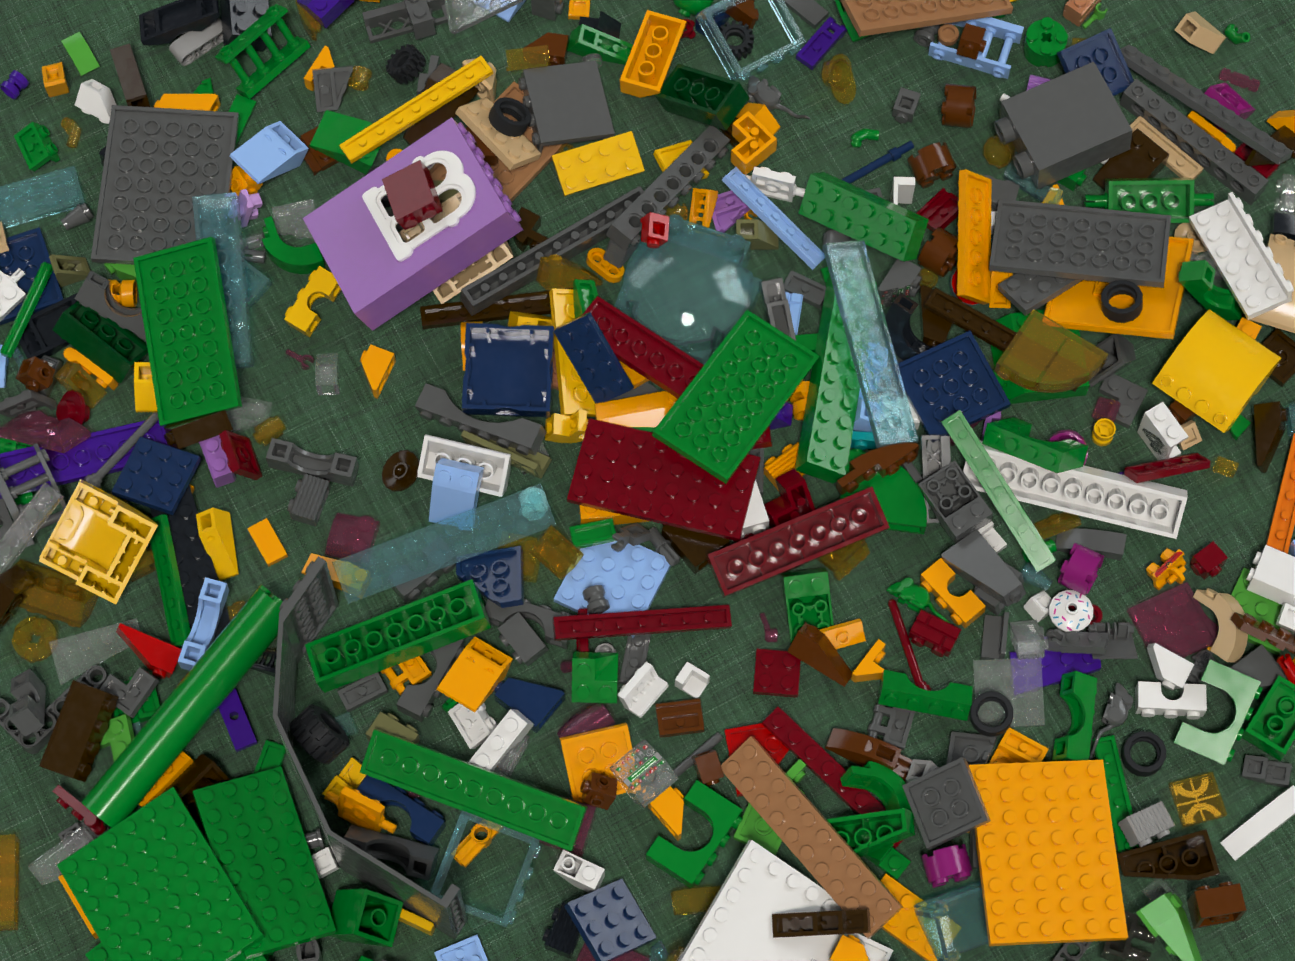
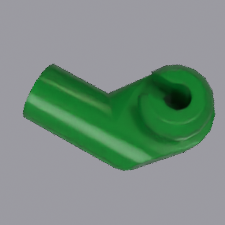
(1231, 33)

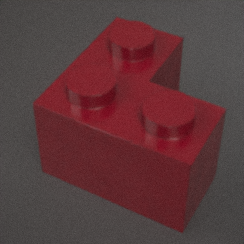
(794, 499)

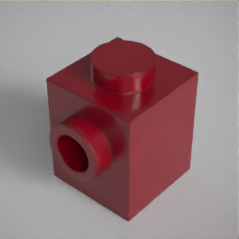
(1208, 561)

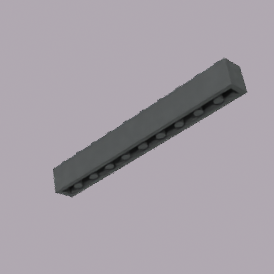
(525, 266)

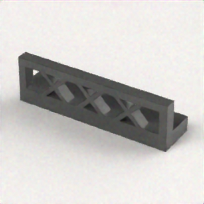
(394, 13)
(944, 460)

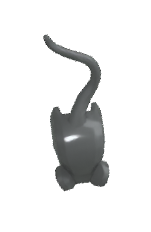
(763, 94)
(1115, 712)

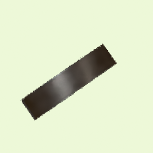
(821, 923)

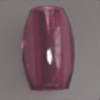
(586, 720)

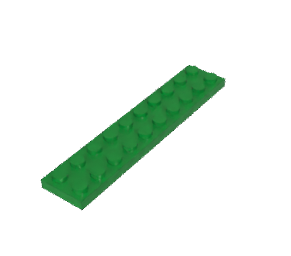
(473, 789)

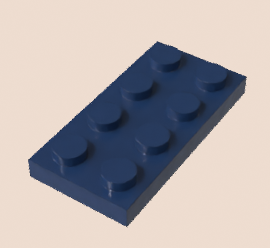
(593, 358)

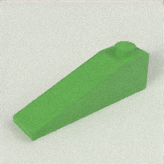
(1169, 921)

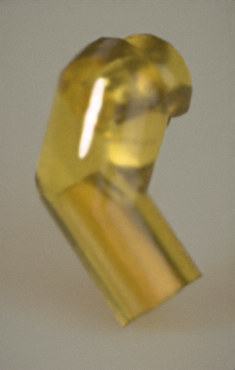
(72, 130)

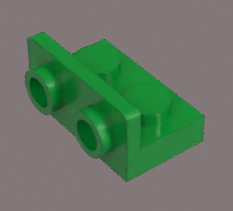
(36, 145)

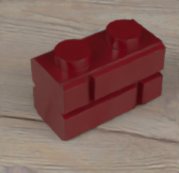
(934, 634)

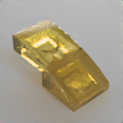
(693, 900)

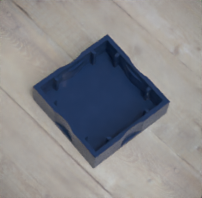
(508, 370)

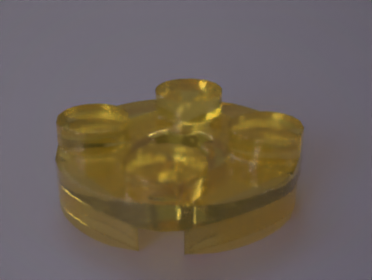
(22, 637)

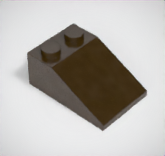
(1142, 161)

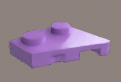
(727, 210)

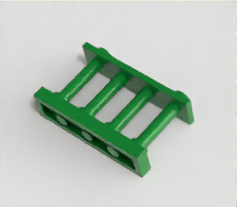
(276, 64)

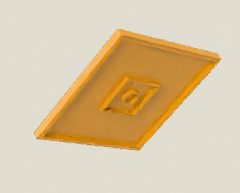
(1081, 305)

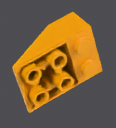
(475, 674)

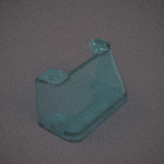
(954, 921)

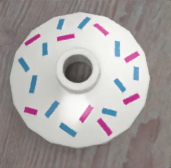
(1066, 619)

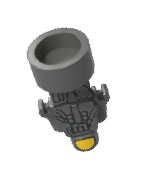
(1201, 660)

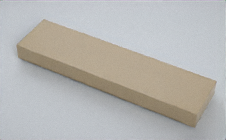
(1178, 160)

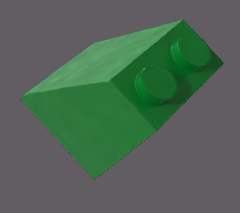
(365, 917)

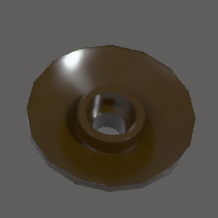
(400, 470)

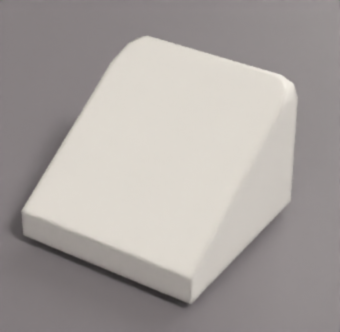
(1038, 606)

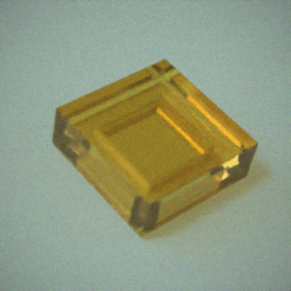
(1225, 467)

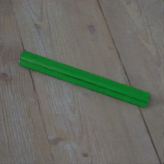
(26, 310)

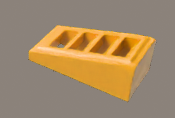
(697, 201)

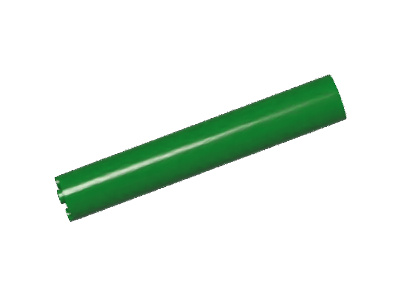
(186, 709)

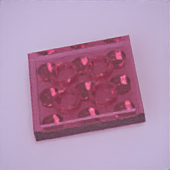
(1174, 622)

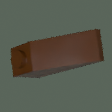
(818, 652)

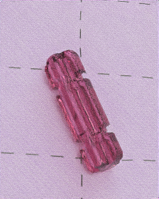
(1239, 79)

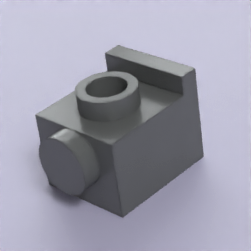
(906, 105)

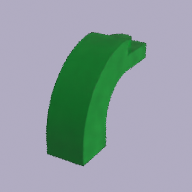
(289, 258)
(879, 781)

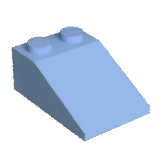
(454, 489)

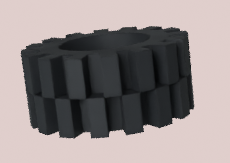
(741, 31)
(405, 64)

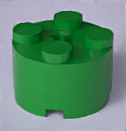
(1043, 42)

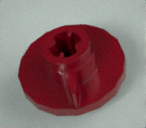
(74, 407)

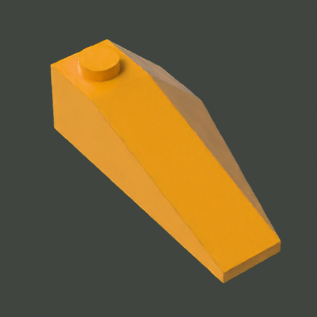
(636, 411)

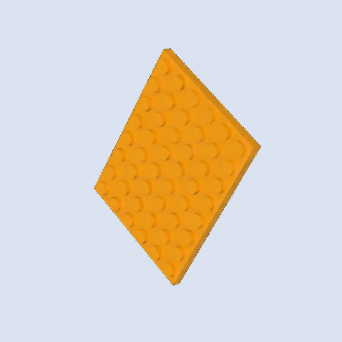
(1048, 854)

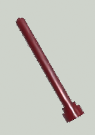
(912, 662)

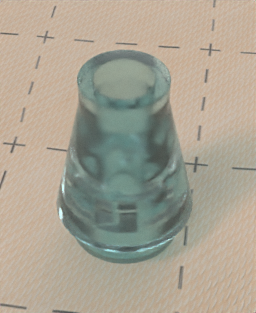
(1035, 578)

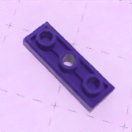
(238, 729)

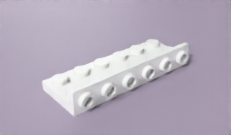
(1242, 257)

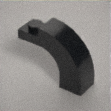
(898, 323)

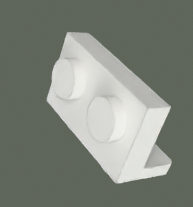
(642, 690)

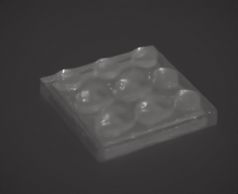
(1016, 680)

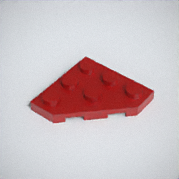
(737, 736)

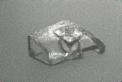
(290, 221)

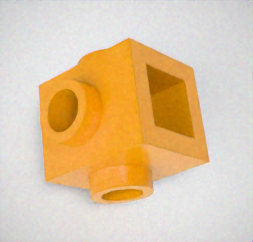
(241, 180)

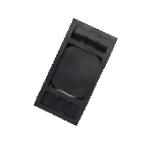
(175, 19)
(39, 336)

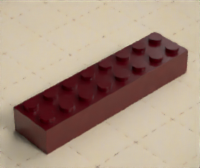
(797, 542)

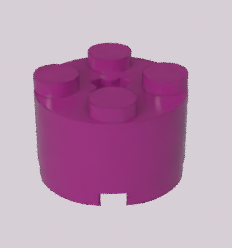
(1081, 569)
(947, 864)

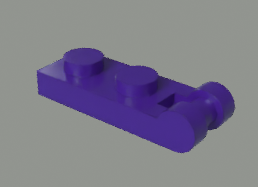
(820, 43)

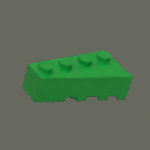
(874, 830)

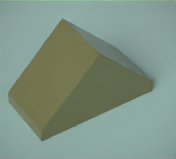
(69, 269)

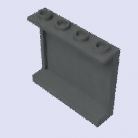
(566, 104)

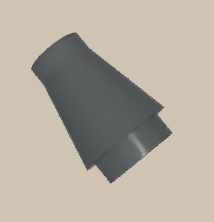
(79, 215)

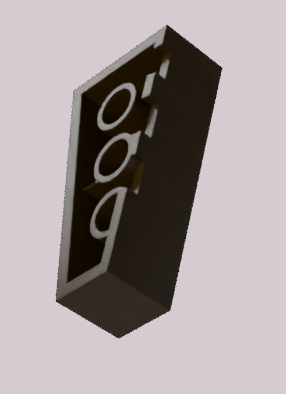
(12, 586)

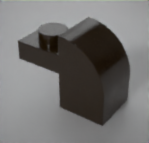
(528, 236)

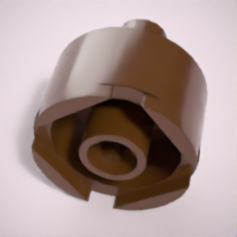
(959, 105)
(932, 164)
(939, 253)

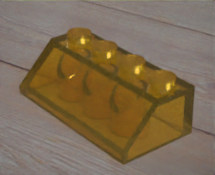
(56, 596)

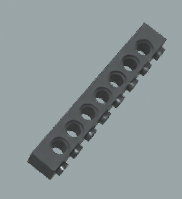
(1195, 142)
(679, 177)

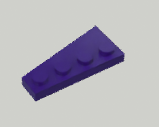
(1058, 663)

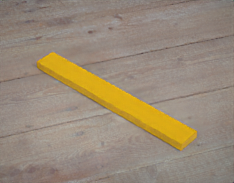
(416, 109)

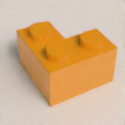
(754, 144)

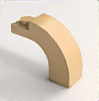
(1230, 640)

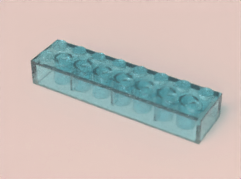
(221, 218)

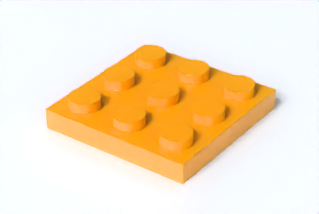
(594, 753)

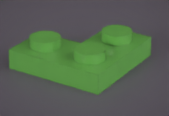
(118, 735)

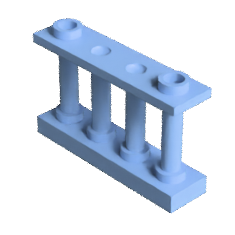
(994, 28)

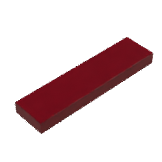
(1167, 467)

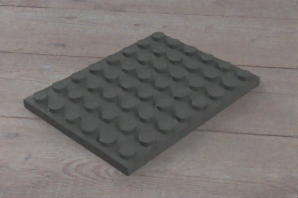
(153, 171)

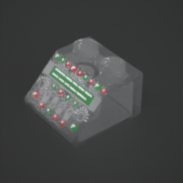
(643, 773)

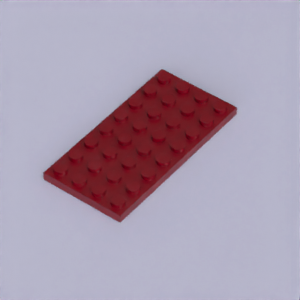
(647, 480)

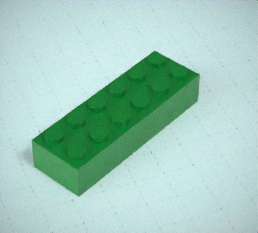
(863, 216)

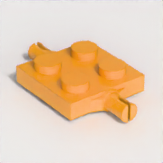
(360, 810)

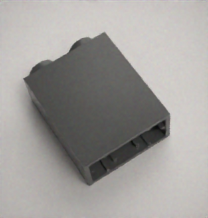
(1063, 126)

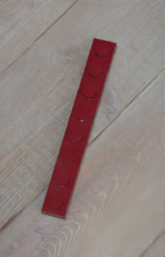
(641, 622)
(820, 763)

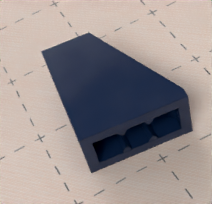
(530, 699)

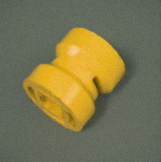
(1103, 427)

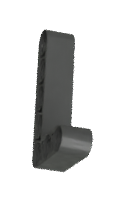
(51, 714)

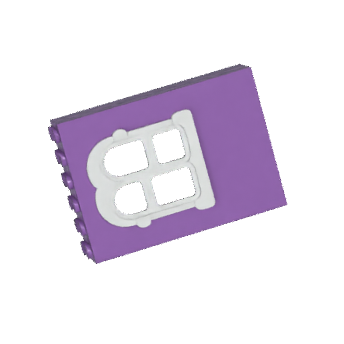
(366, 251)

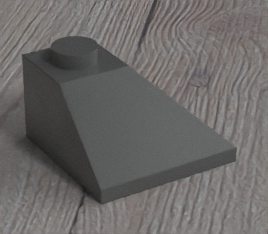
(1120, 355)

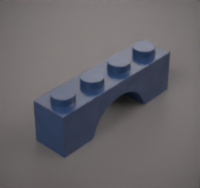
(425, 825)

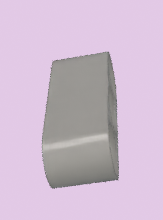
(197, 43)

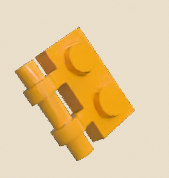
(413, 671)

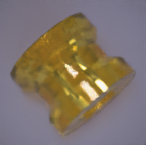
(360, 78)

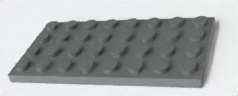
(1080, 243)

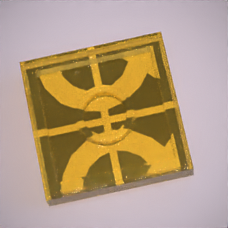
(1197, 799)

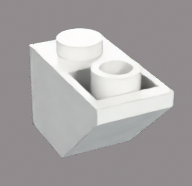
(95, 100)
(579, 872)

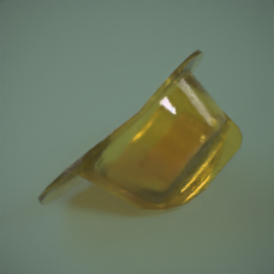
(839, 77)

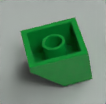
(594, 677)

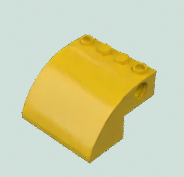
(1216, 370)
(98, 541)

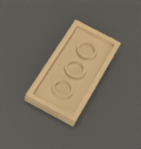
(510, 150)

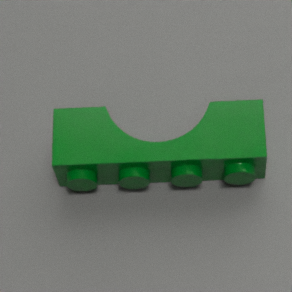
(1198, 280)
(900, 692)
(1079, 693)

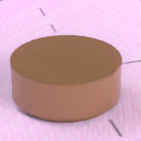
(948, 34)

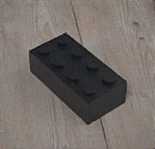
(240, 15)

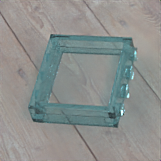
(724, 52)
(524, 874)

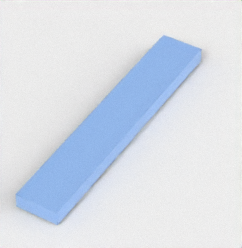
(774, 218)

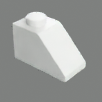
(1169, 667)

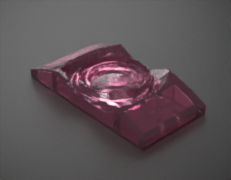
(45, 431)

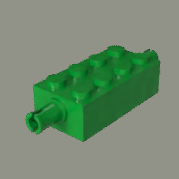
(1151, 196)

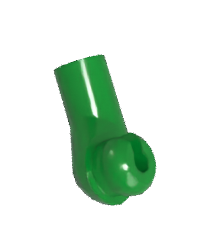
(863, 134)

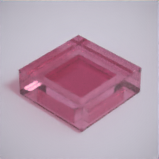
(1106, 409)

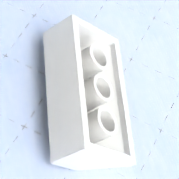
(495, 463)

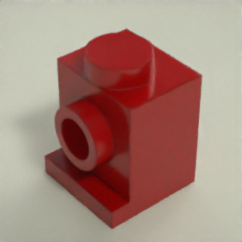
(654, 229)

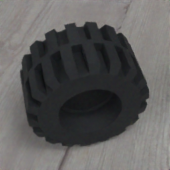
(319, 734)

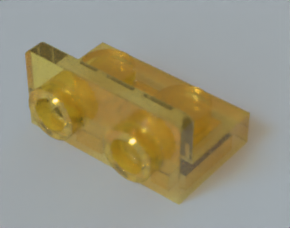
(846, 559)

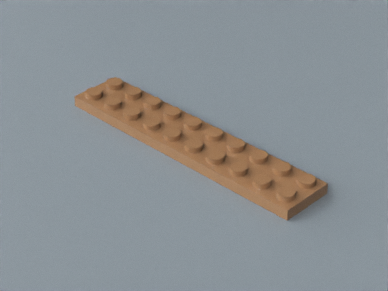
(809, 834)

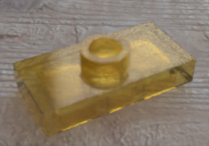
(1057, 524)

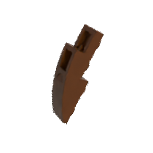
(882, 460)
(864, 748)

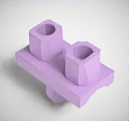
(248, 206)

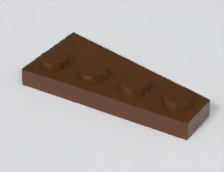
(1264, 630)

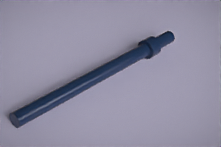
(892, 155)

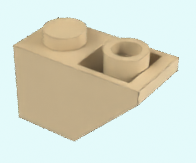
(1200, 32)

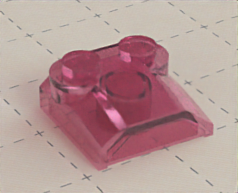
(351, 535)

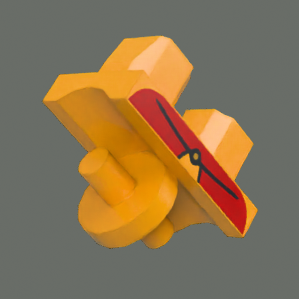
(1170, 571)

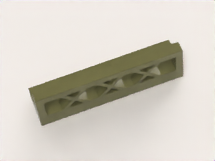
(529, 463)

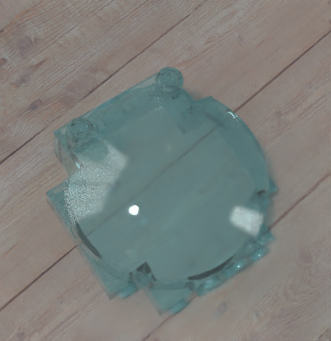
(690, 287)

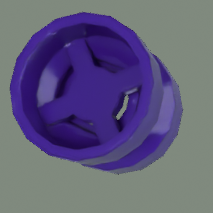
(14, 84)

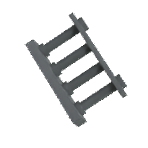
(10, 493)

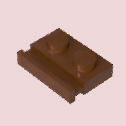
(314, 159)
(679, 718)

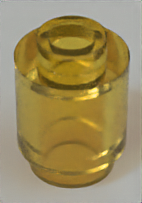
(268, 429)

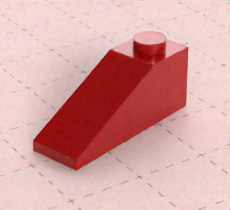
(154, 653)

